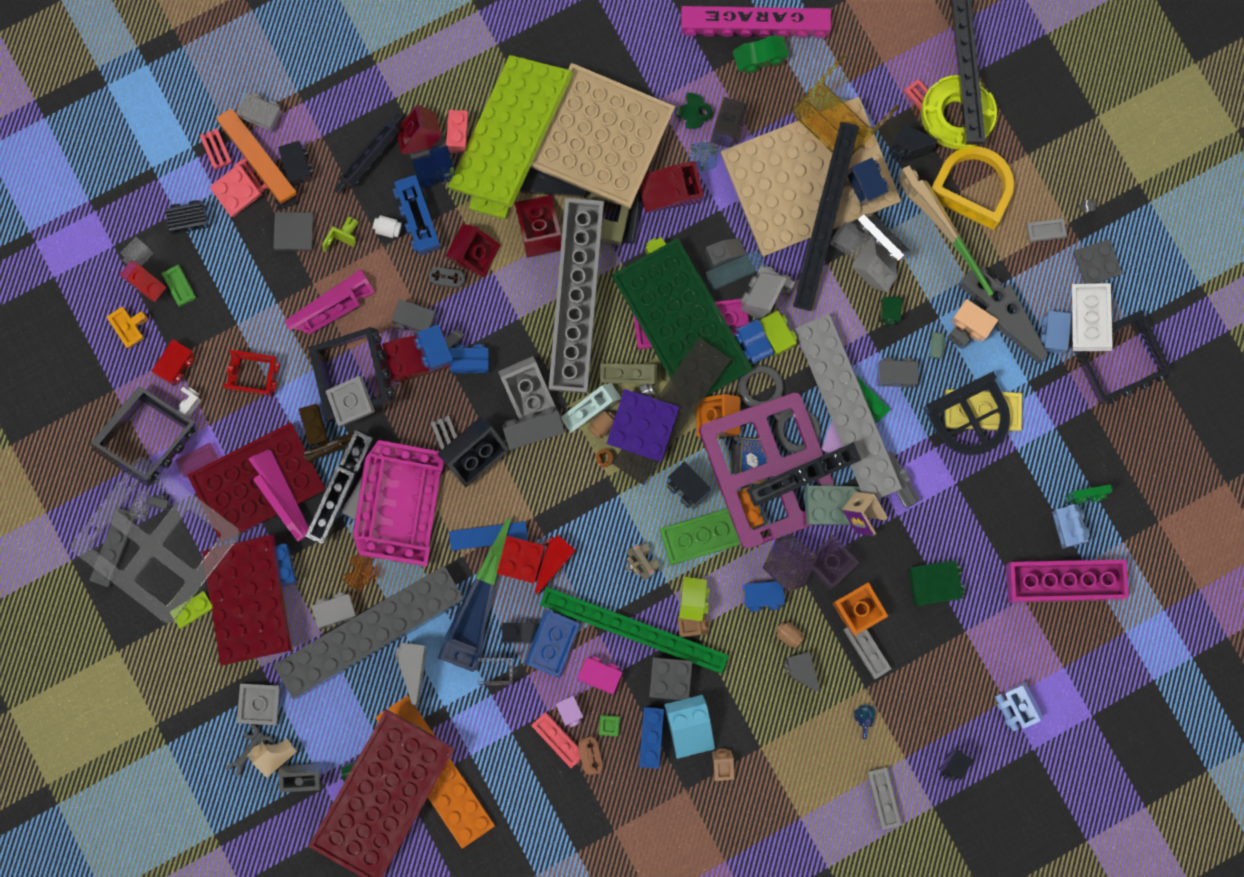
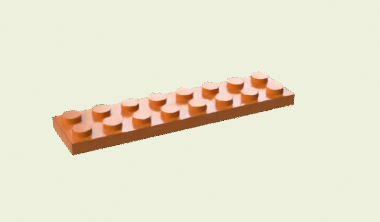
(450, 793)

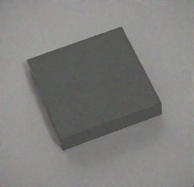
(293, 231)

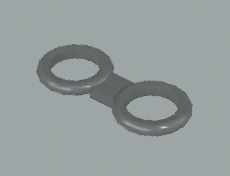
(781, 417)

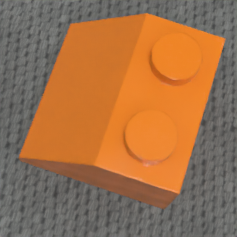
(715, 408)
(860, 609)

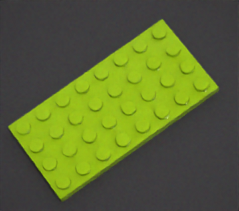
(510, 130)

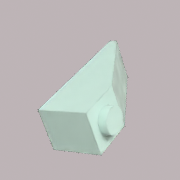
(591, 407)

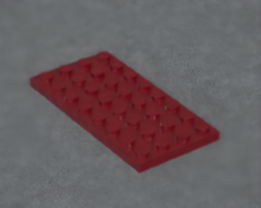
(381, 796)

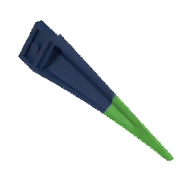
(466, 633)

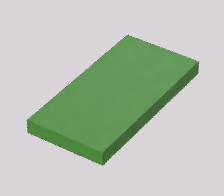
(699, 537)

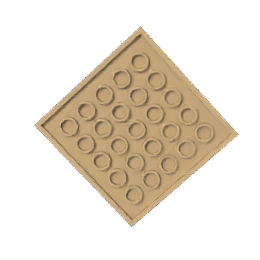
(603, 136)

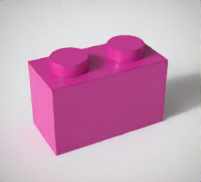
(600, 675)

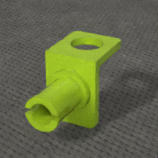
(343, 235)

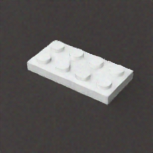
(1091, 317)

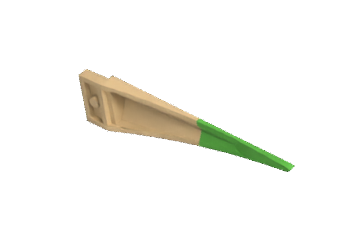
(925, 198)

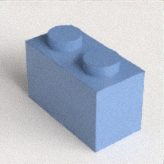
(1055, 331)

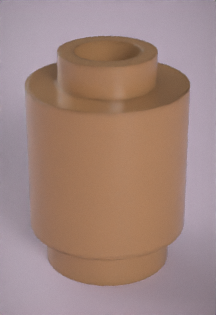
(602, 424)
(789, 634)

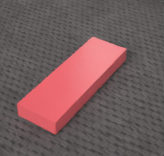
(557, 739)

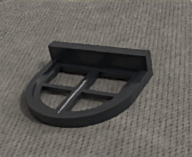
(960, 396)

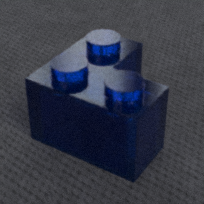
(434, 167)

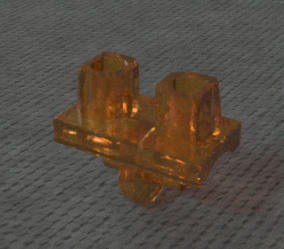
(361, 574)

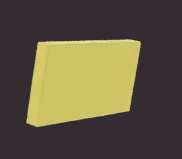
(982, 404)

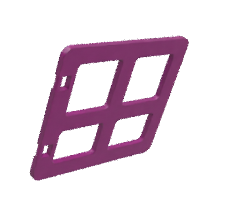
(774, 466)

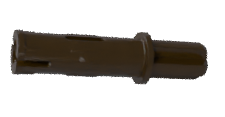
(327, 448)

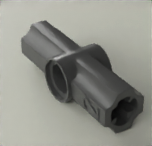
(907, 494)

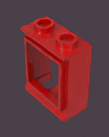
(233, 369)

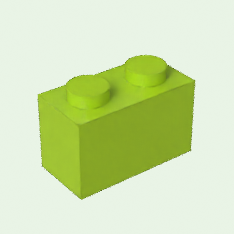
(778, 334)
(693, 599)

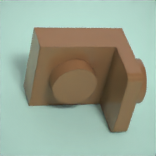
(693, 627)
(723, 765)

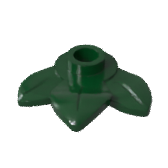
(691, 111)

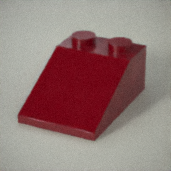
(538, 226)
(405, 359)

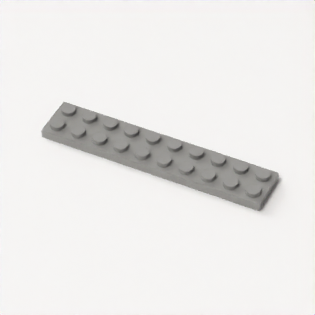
(848, 406)

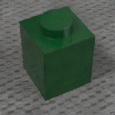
(890, 311)

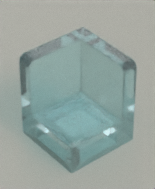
(704, 155)

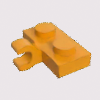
(127, 327)

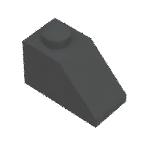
(724, 252)
(802, 670)

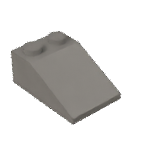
(526, 388)
(412, 664)

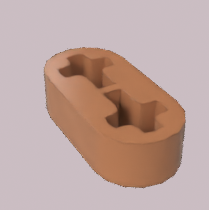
(590, 755)

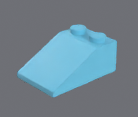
(690, 726)

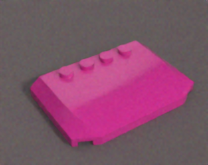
(397, 503)

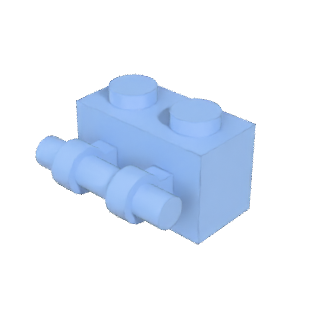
(1071, 526)
(1023, 704)

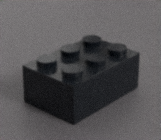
(473, 451)

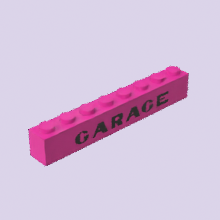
(755, 21)

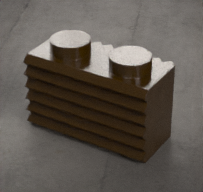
(313, 425)

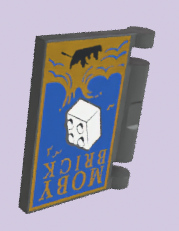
(747, 456)

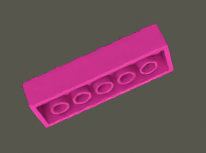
(1067, 581)

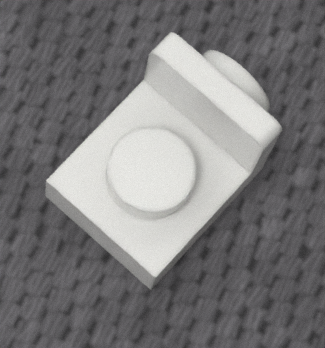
(188, 405)

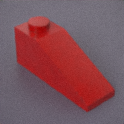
(554, 558)

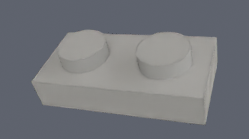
(788, 285)

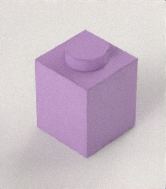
(569, 712)

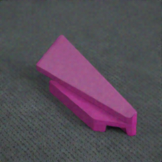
(331, 304)
(278, 493)

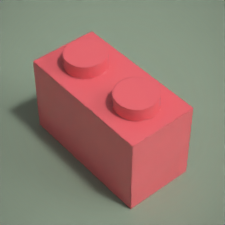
(457, 131)

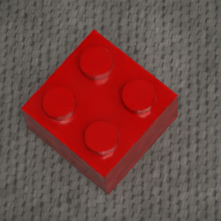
(520, 559)

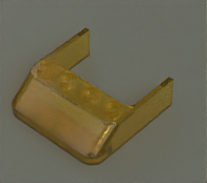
(823, 111)

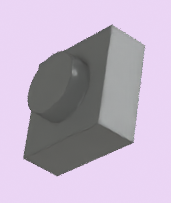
(159, 502)

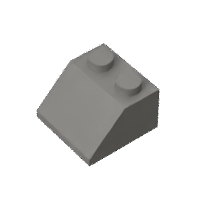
(876, 266)
(762, 294)

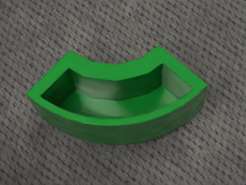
(760, 54)

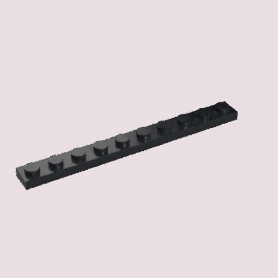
(968, 72)
(825, 216)

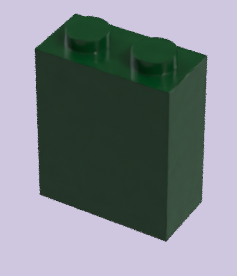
(936, 583)

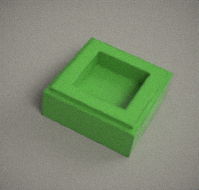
(609, 725)

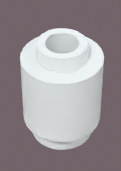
(387, 226)

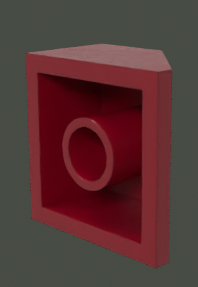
(418, 130)
(473, 250)

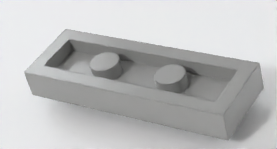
(868, 652)
(884, 799)

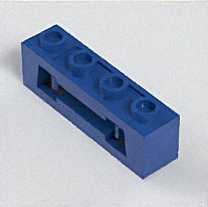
(426, 244)

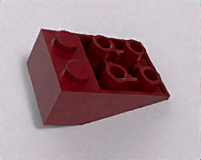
(671, 187)

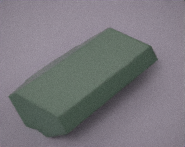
(937, 345)

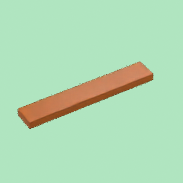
(256, 156)

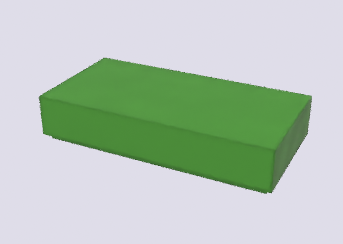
(178, 286)

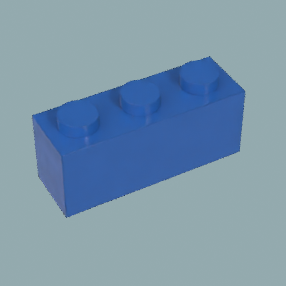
(651, 738)

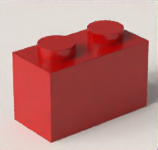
(142, 281)
(173, 363)

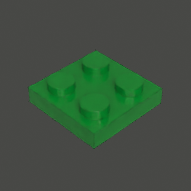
(1094, 494)

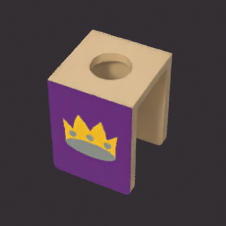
(856, 515)

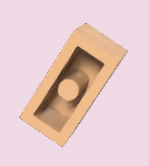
(974, 321)

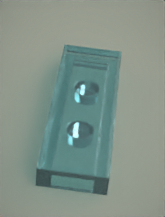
(734, 270)

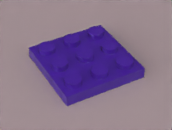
(642, 425)

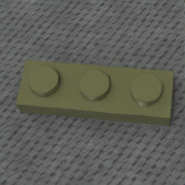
(628, 373)

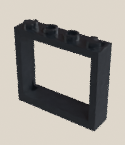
(1154, 348)
(378, 357)
(120, 418)

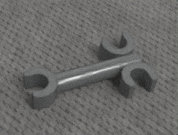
(256, 738)

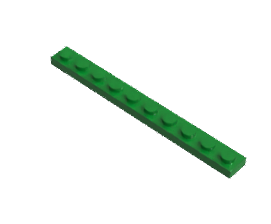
(634, 630)

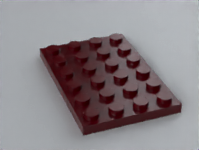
(229, 483)
(248, 602)

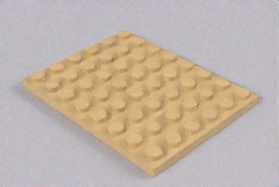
(783, 179)

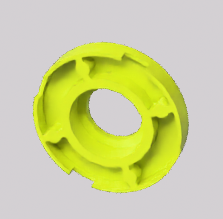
(932, 109)

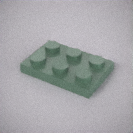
(826, 503)

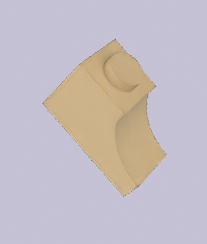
(270, 757)

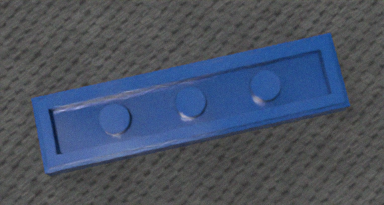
(484, 536)

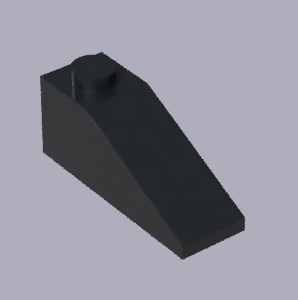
(518, 633)

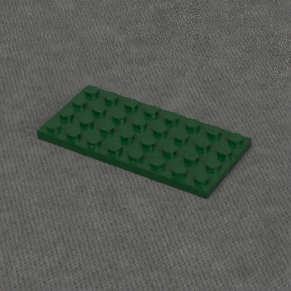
(678, 310)

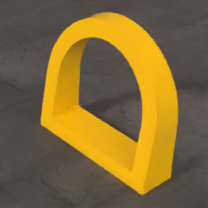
(965, 207)

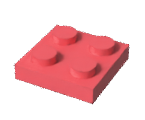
(235, 190)

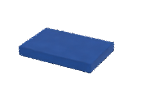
(552, 643)

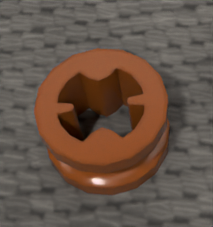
(610, 457)

